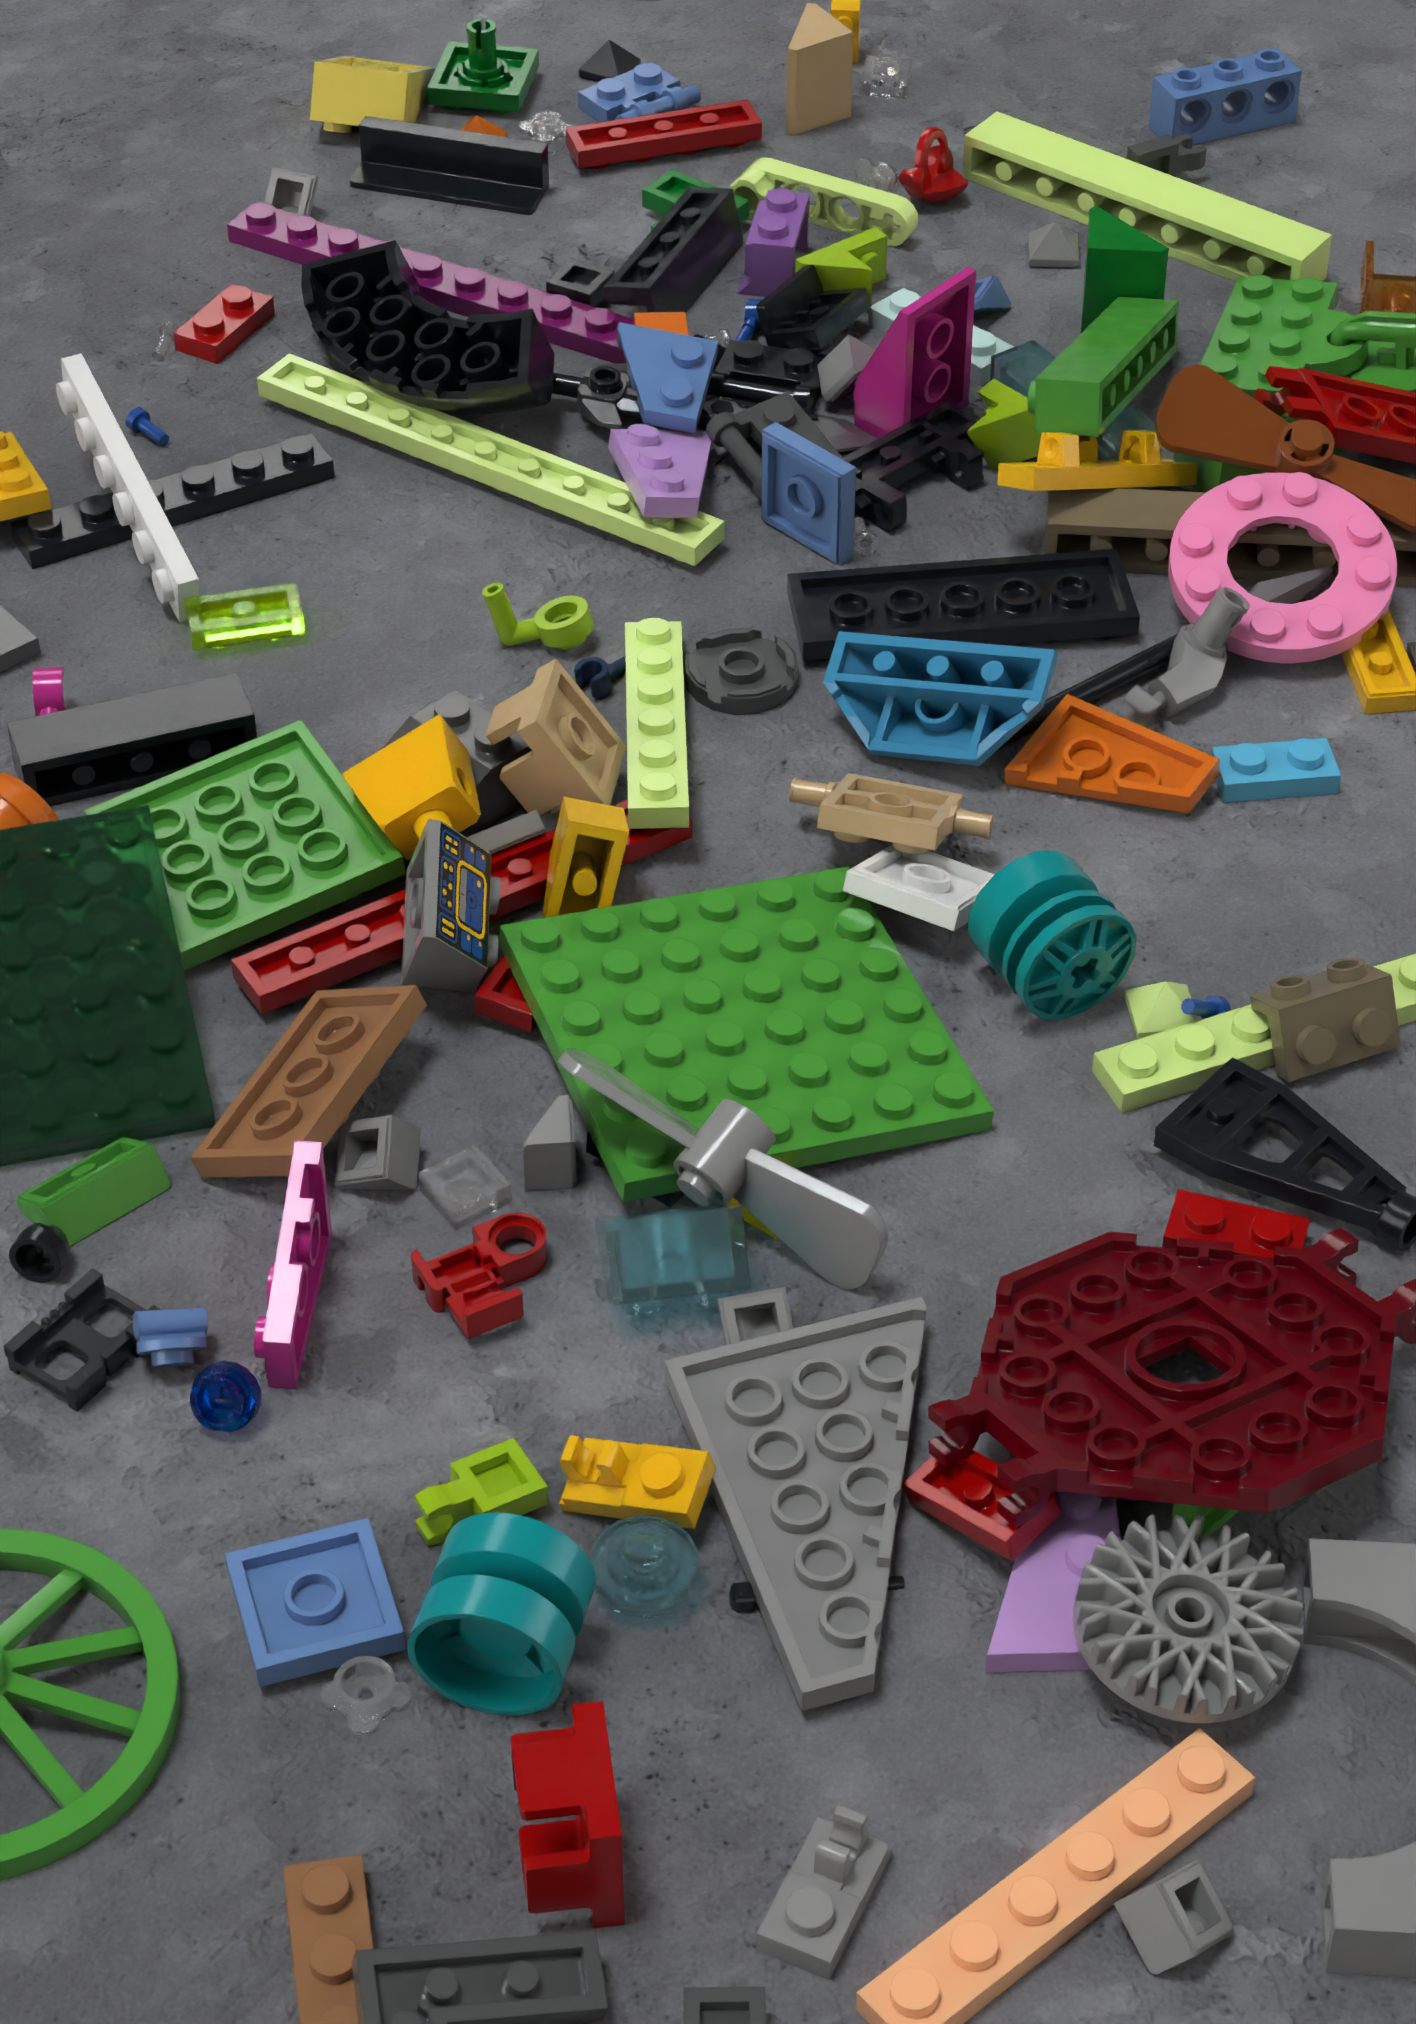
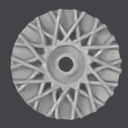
(1187, 1621)

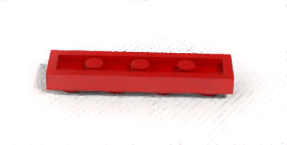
(663, 134)

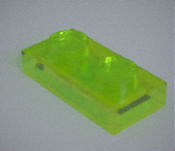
(244, 616)

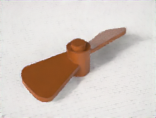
(1221, 423)

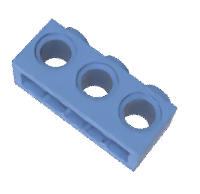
(1226, 97)

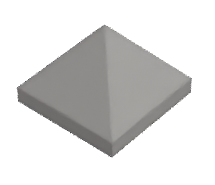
(291, 191)
(1053, 247)

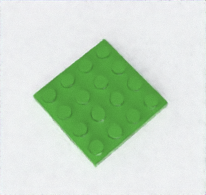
(259, 841)

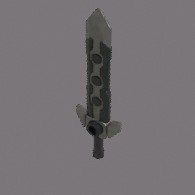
(608, 393)

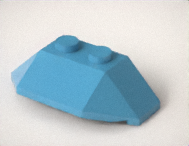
(936, 695)

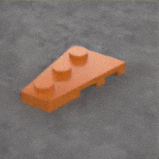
(1111, 759)

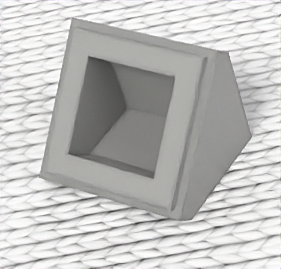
(843, 367)

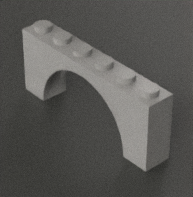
(1365, 1603)

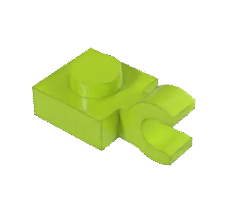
(483, 1482)

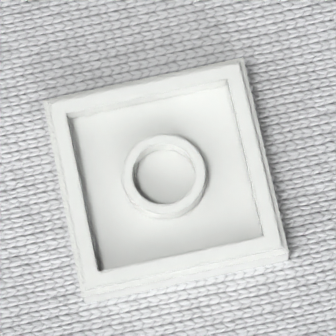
(919, 885)

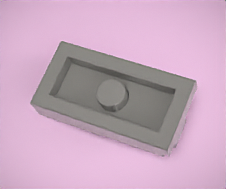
(824, 1894)

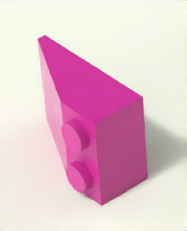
(920, 359)

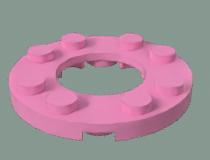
(1281, 630)

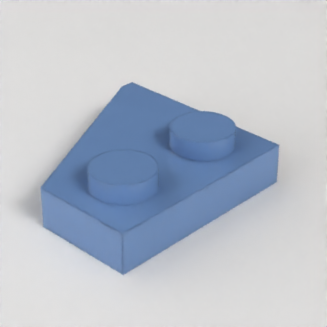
(668, 374)

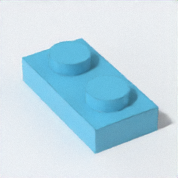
(1276, 770)

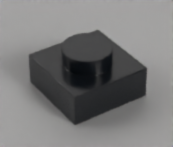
(580, 281)

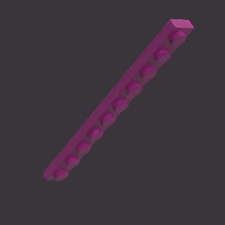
(440, 282)

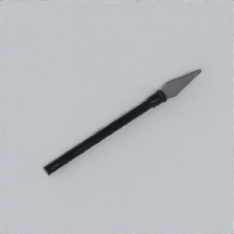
(1278, 590)

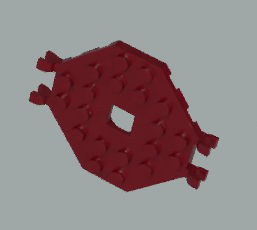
(1083, 1415)

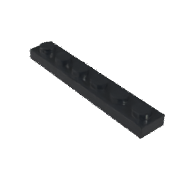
(183, 497)

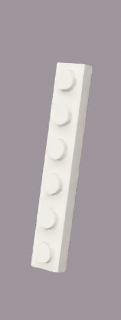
(132, 494)

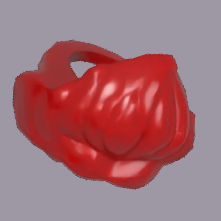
(933, 173)

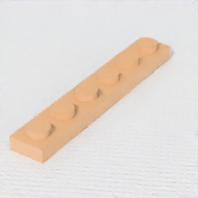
(1060, 1888)

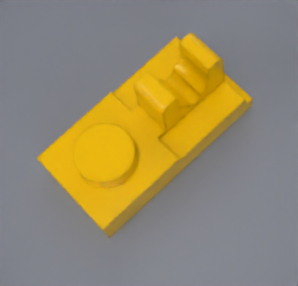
(635, 1480)

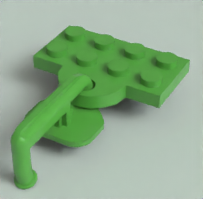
(1298, 327)

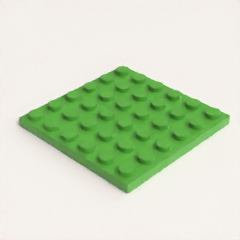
(751, 998)

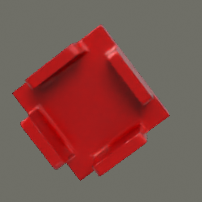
(580, 1858)

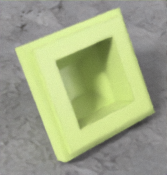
(1157, 1007)

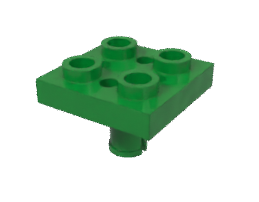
(483, 73)

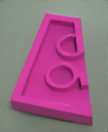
(297, 1270)

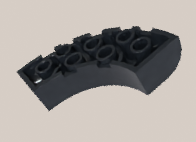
(394, 340)

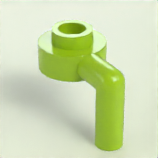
(558, 623)

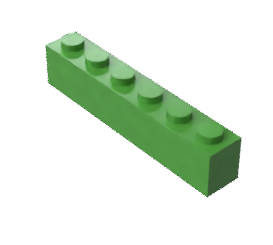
(1105, 367)

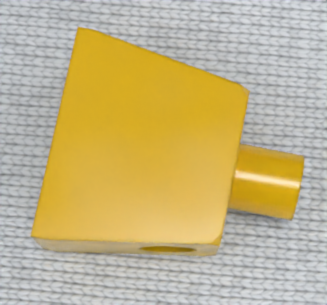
(418, 780)

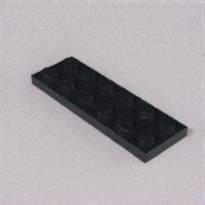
(967, 601)

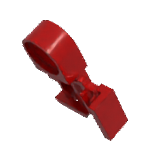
(475, 1275)

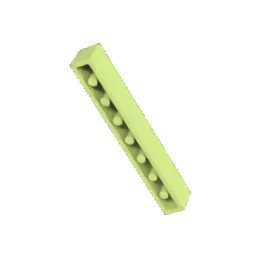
(1186, 218)

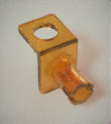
(1385, 291)

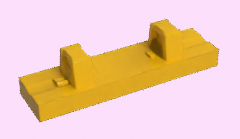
(1061, 468)

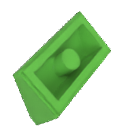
(97, 1189)

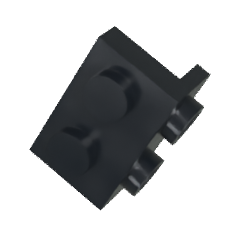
(805, 315)

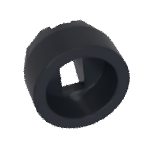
(28, 1251)

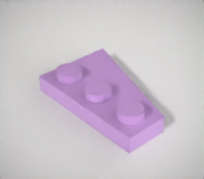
(662, 468)
(1037, 1608)

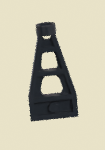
(1238, 1102)

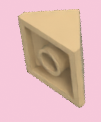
(818, 72)

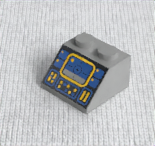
(448, 912)

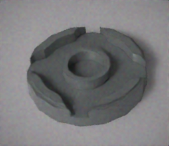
(741, 671)

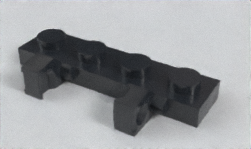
(928, 442)

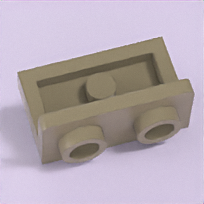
(1329, 1017)

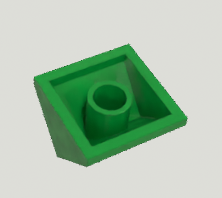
(1119, 264)

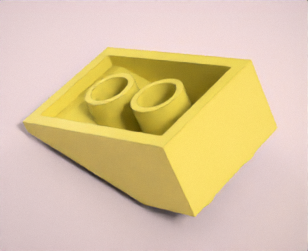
(356, 87)

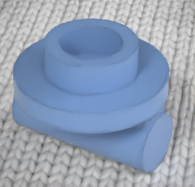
(170, 1335)

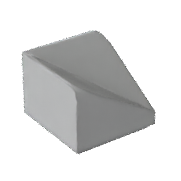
(551, 1149)
(378, 1154)
(1174, 1917)

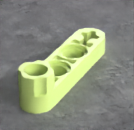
(828, 190)

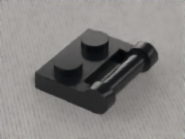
(762, 372)

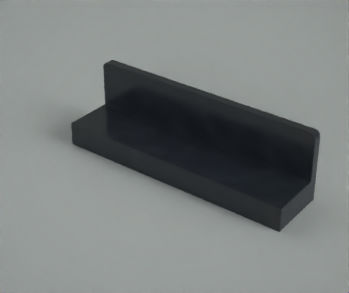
(451, 165)
(680, 253)

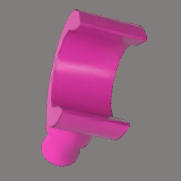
(48, 690)

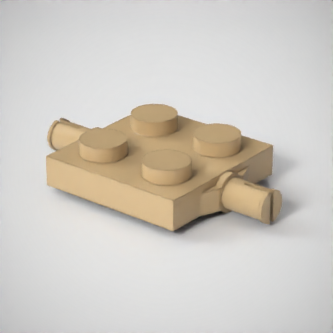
(890, 811)

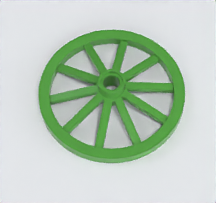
(151, 1731)

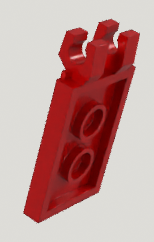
(1357, 412)

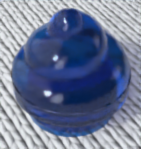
(225, 1396)

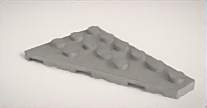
(811, 1479)

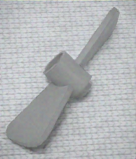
(729, 1159)

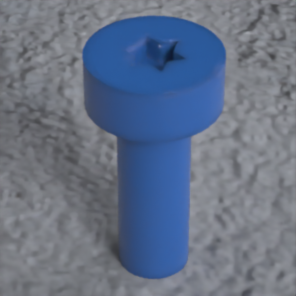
(139, 420)
(1210, 1006)

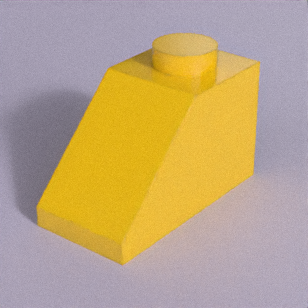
(585, 857)

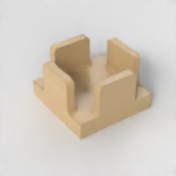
(569, 739)

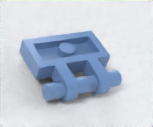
(636, 93)

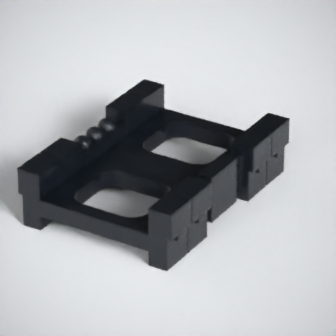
(68, 1329)

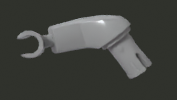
(1194, 662)

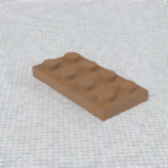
(309, 1080)

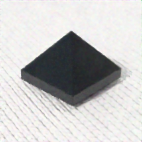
(608, 62)

